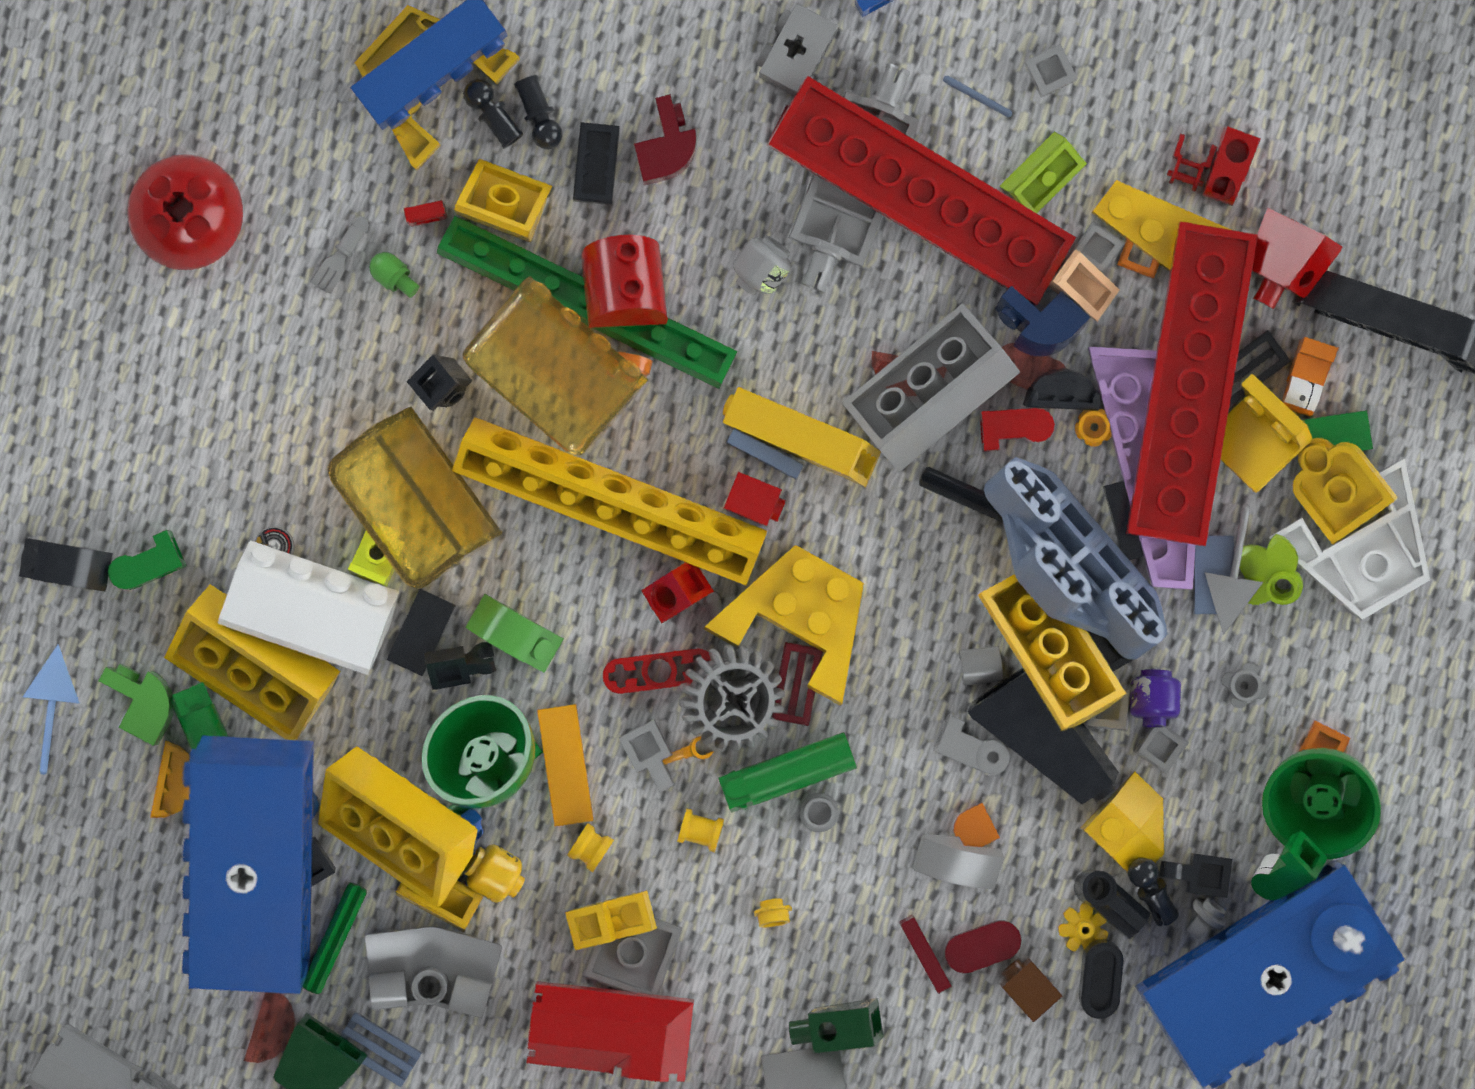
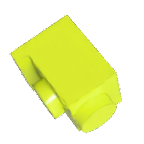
(367, 568)

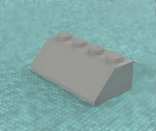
(911, 424)

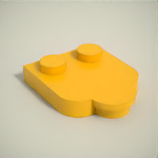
(1339, 487)

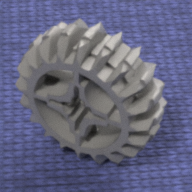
(721, 708)

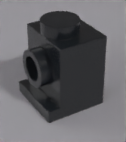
(444, 387)

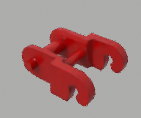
(1195, 181)

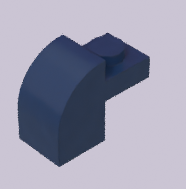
(1043, 331)

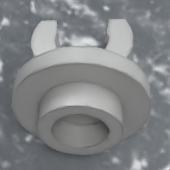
(1208, 914)

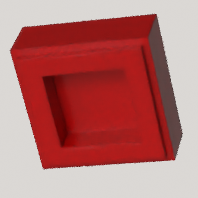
(425, 213)

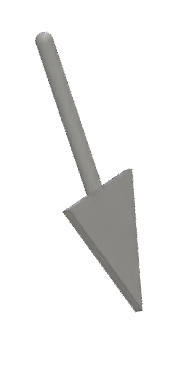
(1232, 593)

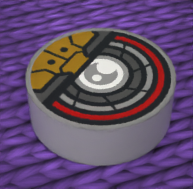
(276, 538)

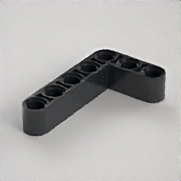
(1395, 318)

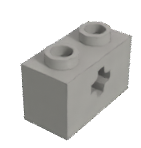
(800, 25)

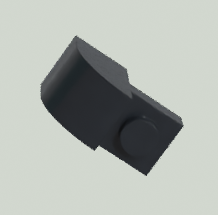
(65, 564)

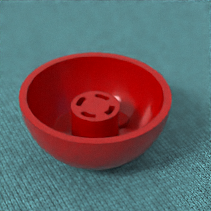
(207, 212)

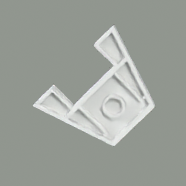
(1373, 562)

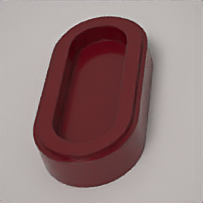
(983, 946)

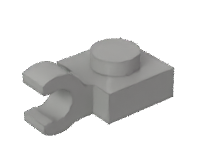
(647, 750)

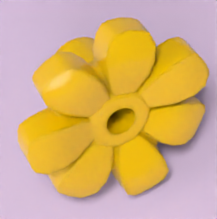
(1076, 922)

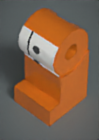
(1308, 375)

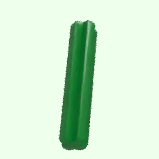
(334, 938)

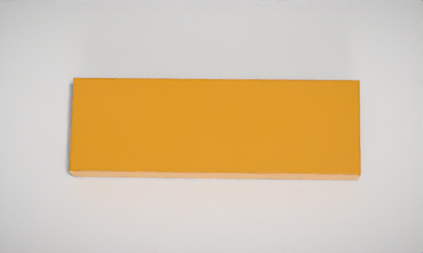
(565, 765)

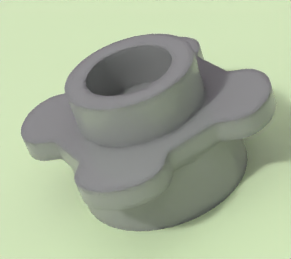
(1255, 687)

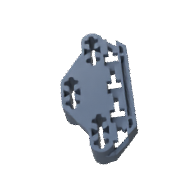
(1072, 561)

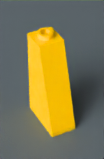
(801, 436)

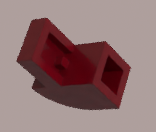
(670, 154)

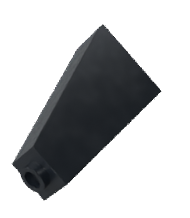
(1025, 724)

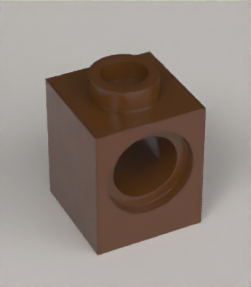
(1029, 988)

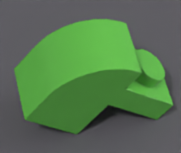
(514, 633)
(151, 704)

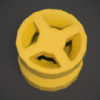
(590, 847)

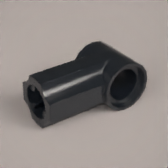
(1113, 904)

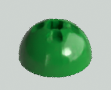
(479, 752)
(1333, 818)

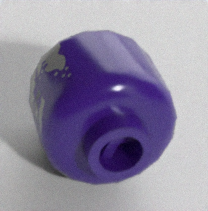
(1155, 697)

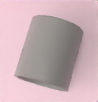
(981, 665)

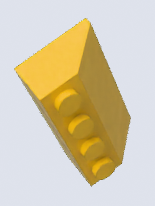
(1054, 655)
(257, 676)
(395, 825)

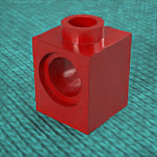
(754, 500)
(677, 591)

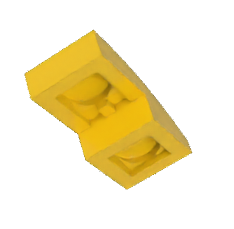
(611, 920)

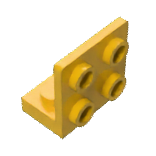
(1261, 436)

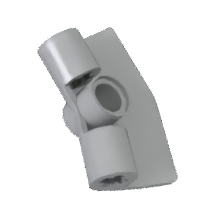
(457, 960)

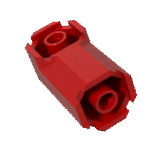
(610, 1030)

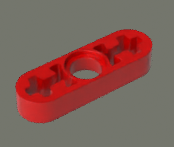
(628, 665)

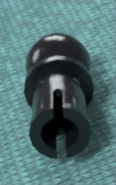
(480, 96)
(546, 132)
(1152, 890)

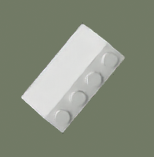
(308, 607)

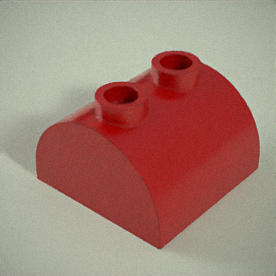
(624, 282)

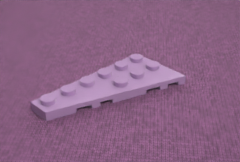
(1124, 388)

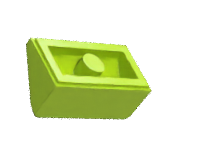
(1044, 173)

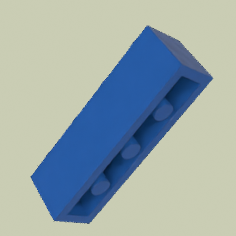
(429, 62)

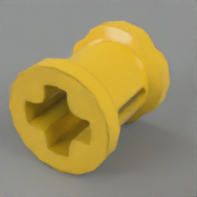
(700, 830)

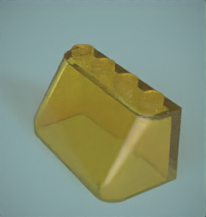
(553, 367)
(411, 499)

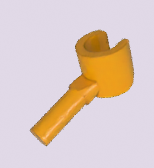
(687, 752)

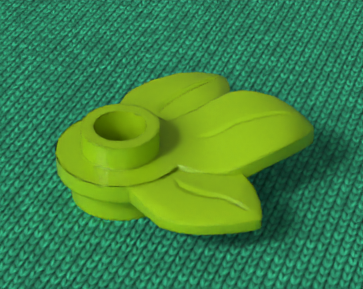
(1269, 566)

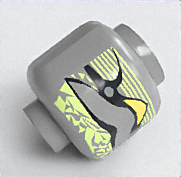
(762, 265)

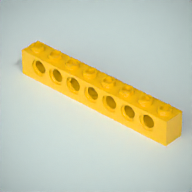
(609, 500)

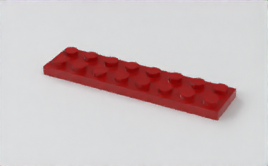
(920, 190)
(1192, 384)

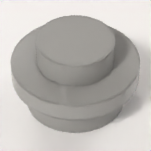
(819, 812)

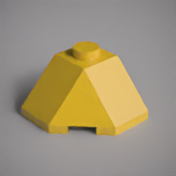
(1129, 823)

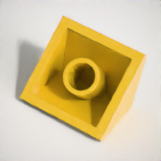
(503, 200)

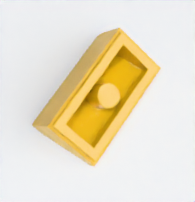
(455, 910)

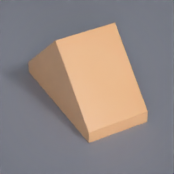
(1084, 285)

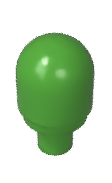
(392, 274)

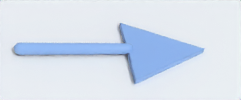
(54, 685)

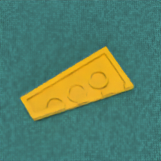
(1146, 220)

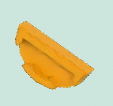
(170, 791)

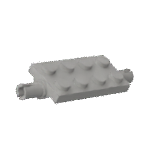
(832, 219)

